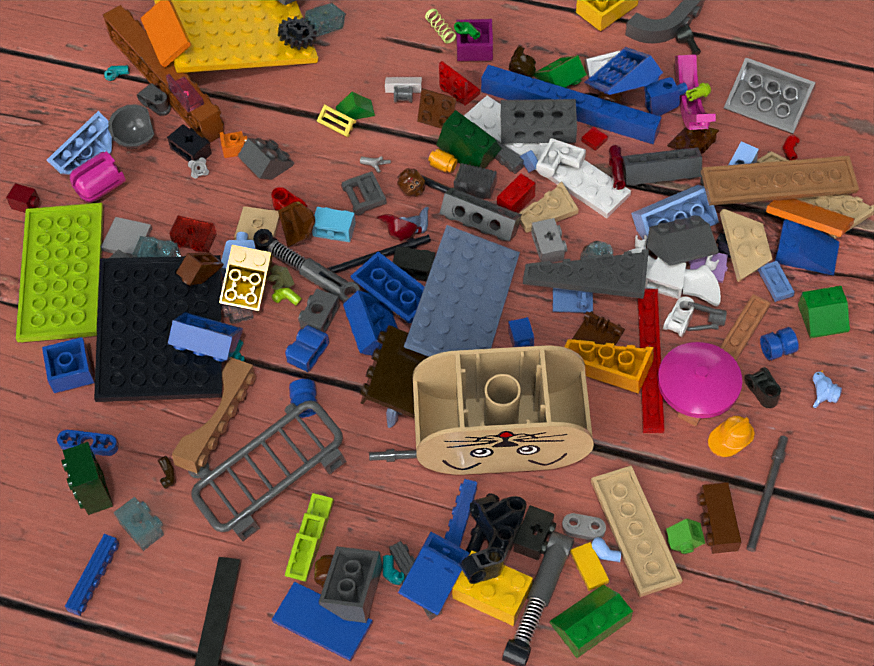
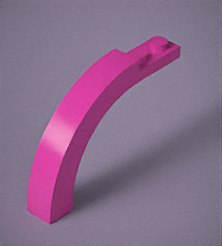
(691, 111)

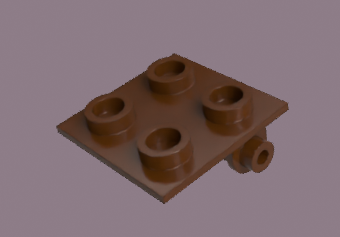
(435, 108)
(694, 138)
(598, 330)

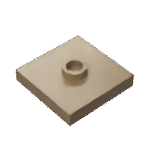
(255, 219)

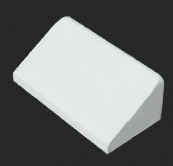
(403, 82)

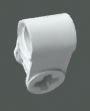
(679, 319)

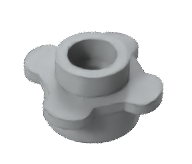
(203, 169)

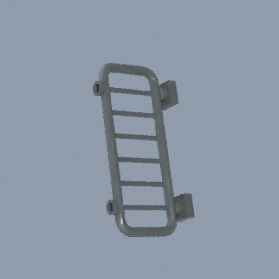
(243, 523)

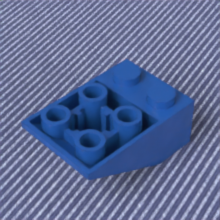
(433, 573)

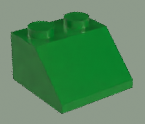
(562, 71)
(824, 311)

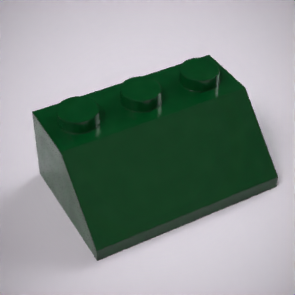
(467, 141)

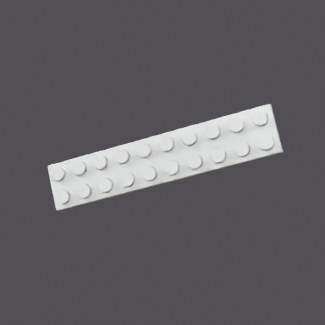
(585, 184)

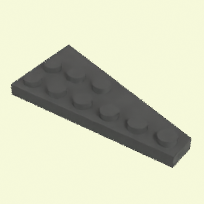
(596, 274)

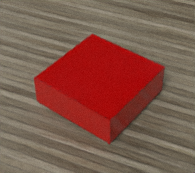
(594, 138)

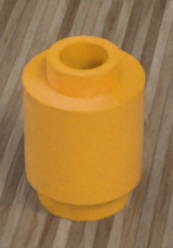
(442, 161)

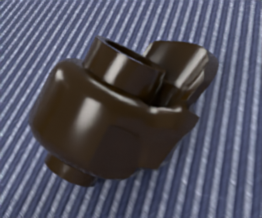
(522, 63)

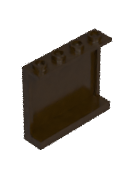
(392, 373)

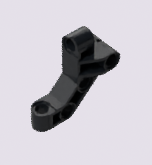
(500, 526)

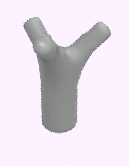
(374, 162)

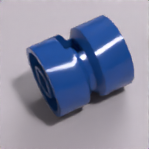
(779, 344)
(301, 391)

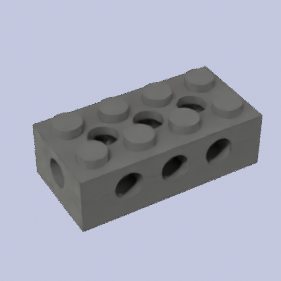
(538, 121)

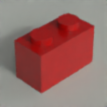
(517, 194)

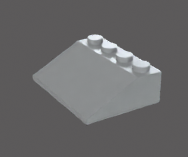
(770, 95)

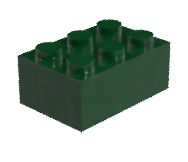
(86, 478)

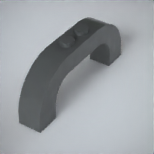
(662, 30)

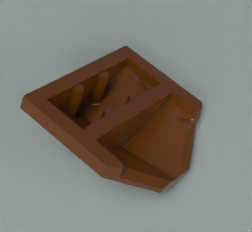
(296, 223)

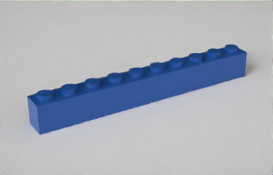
(589, 109)

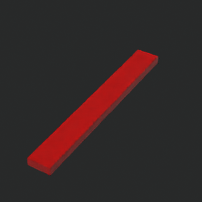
(650, 337)

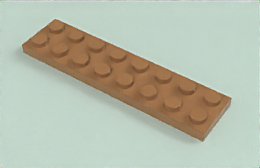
(779, 180)

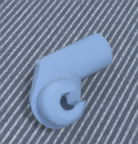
(603, 551)

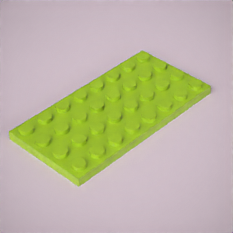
(60, 272)

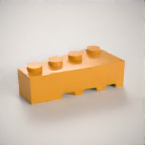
(614, 364)

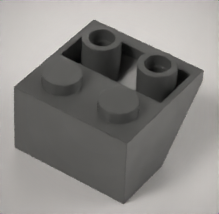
(265, 158)

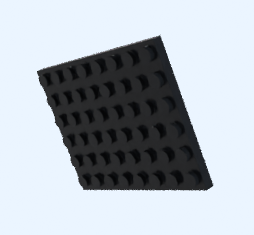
(133, 330)

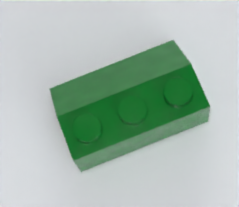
(592, 620)

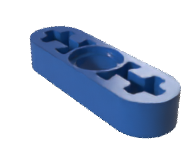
(81, 436)

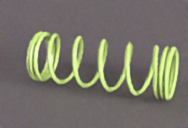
(443, 37)

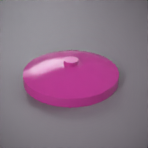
(699, 380)

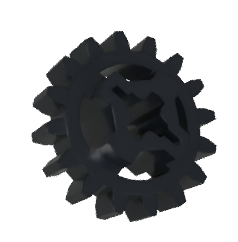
(297, 33)

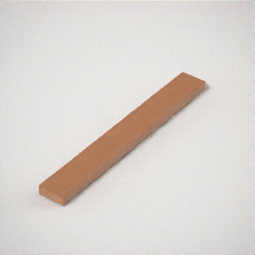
(740, 334)

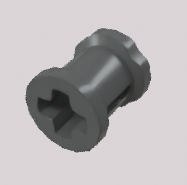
(403, 94)

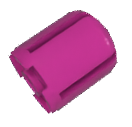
(96, 177)

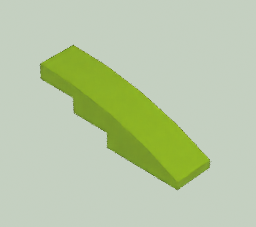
(309, 537)

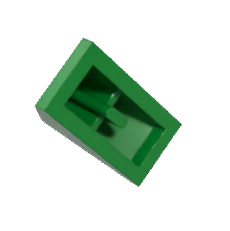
(355, 107)

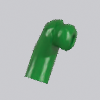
(466, 28)

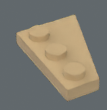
(554, 204)

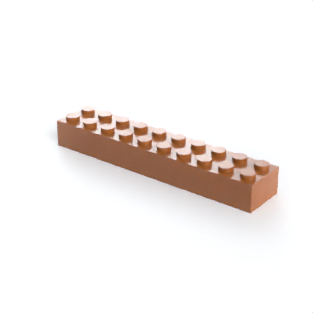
(137, 47)

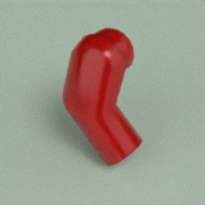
(789, 145)

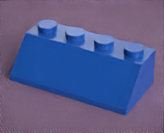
(390, 285)

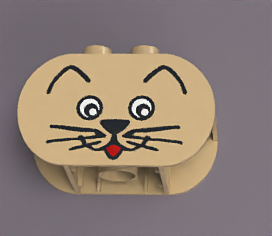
(501, 410)

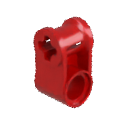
(286, 198)

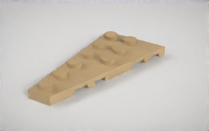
(841, 204)

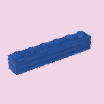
(461, 512)
(91, 576)

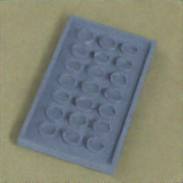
(462, 295)

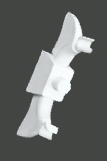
(674, 278)

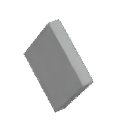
(125, 235)

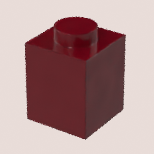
(22, 198)

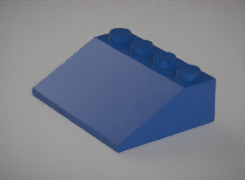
(625, 72)

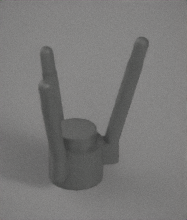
(715, 316)

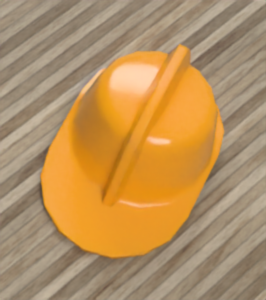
(731, 436)

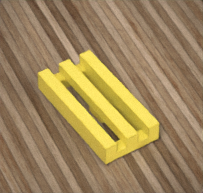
(348, 126)

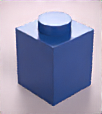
(521, 332)

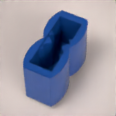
(307, 348)

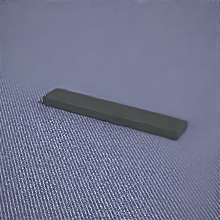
(218, 612)

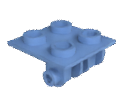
(572, 301)

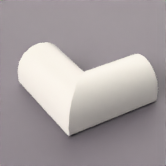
(559, 152)

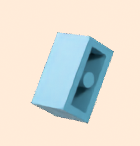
(334, 224)

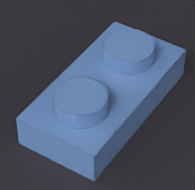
(776, 281)

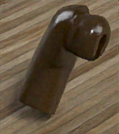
(168, 470)

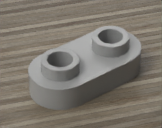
(583, 528)

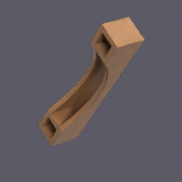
(194, 448)

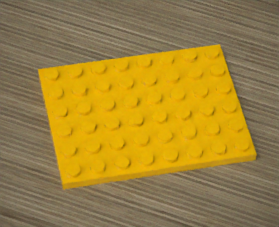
(237, 35)

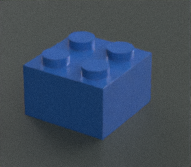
(68, 365)

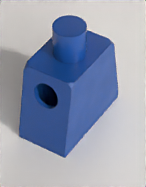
(663, 96)

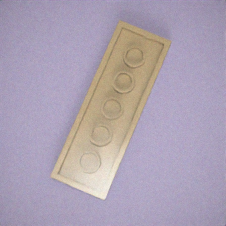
(636, 531)

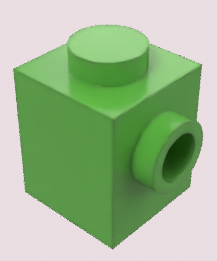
(685, 536)

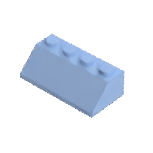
(678, 206)

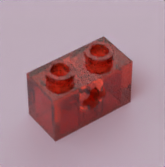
(193, 234)

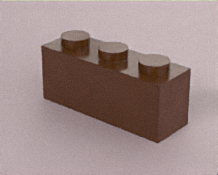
(719, 518)

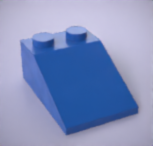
(806, 248)

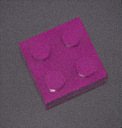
(478, 49)

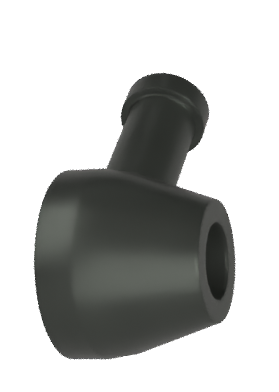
(685, 35)

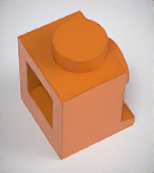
(232, 143)

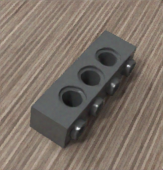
(490, 212)

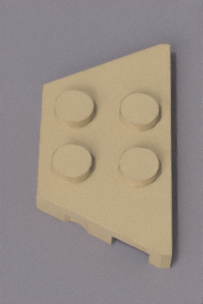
(746, 243)

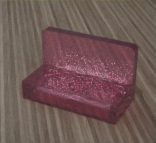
(185, 93)

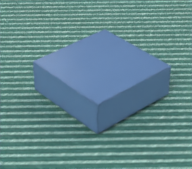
(529, 160)

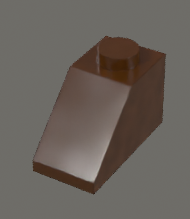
(198, 267)

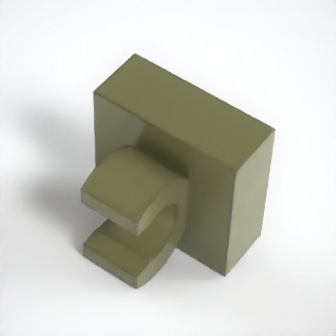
(281, 276)

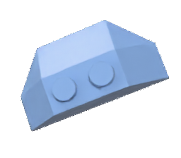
(83, 145)

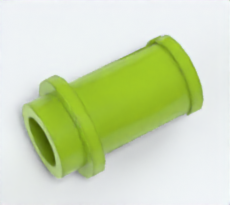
(702, 90)

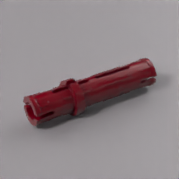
(616, 164)

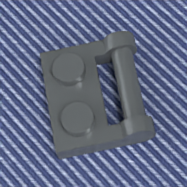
(369, 190)

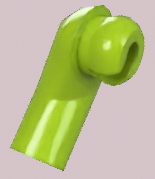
(286, 293)

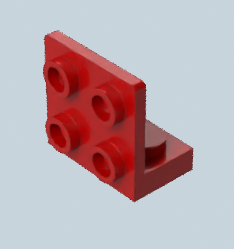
(456, 85)

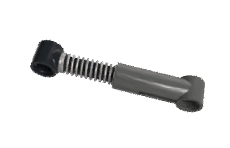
(307, 267)
(539, 597)

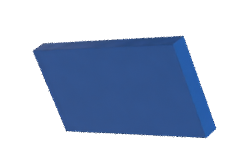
(308, 619)

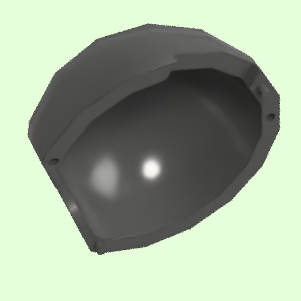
(131, 127)

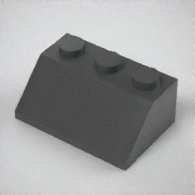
(682, 240)
(351, 583)

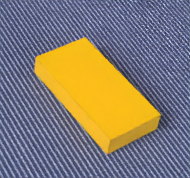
(589, 566)

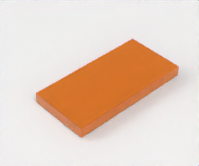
(165, 32)
(811, 216)

